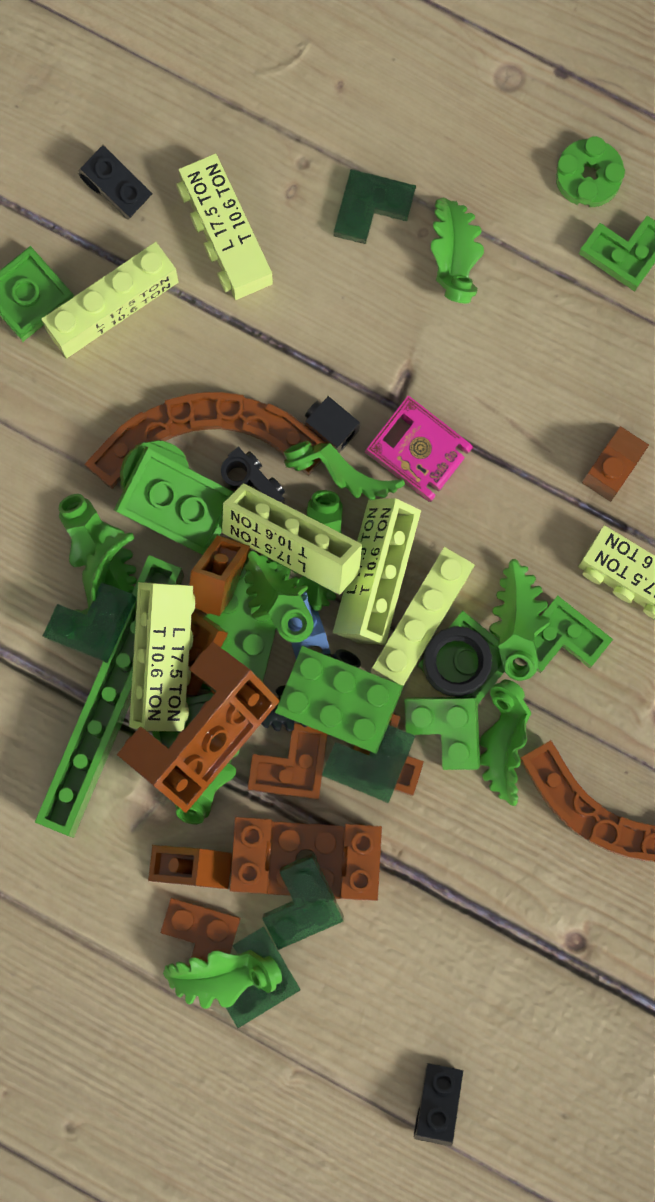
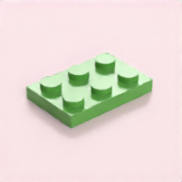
(174, 501)
(339, 699)

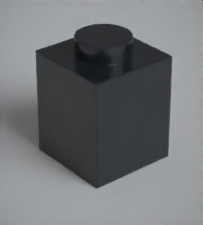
(332, 423)

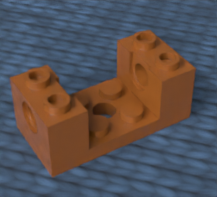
(194, 758)
(345, 854)

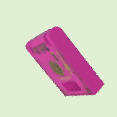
(423, 453)

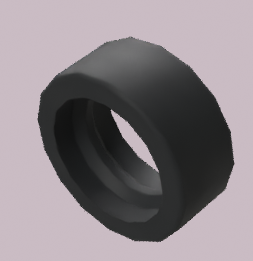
(483, 653)

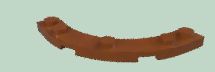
(199, 413)
(582, 812)

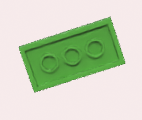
(248, 637)

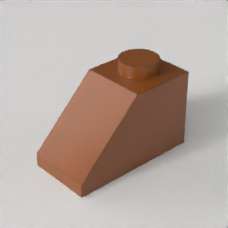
(615, 463)
(217, 574)
(190, 866)

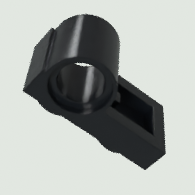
(114, 181)
(254, 476)
(438, 1105)

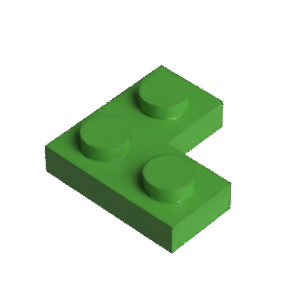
(620, 258)
(572, 632)
(456, 722)

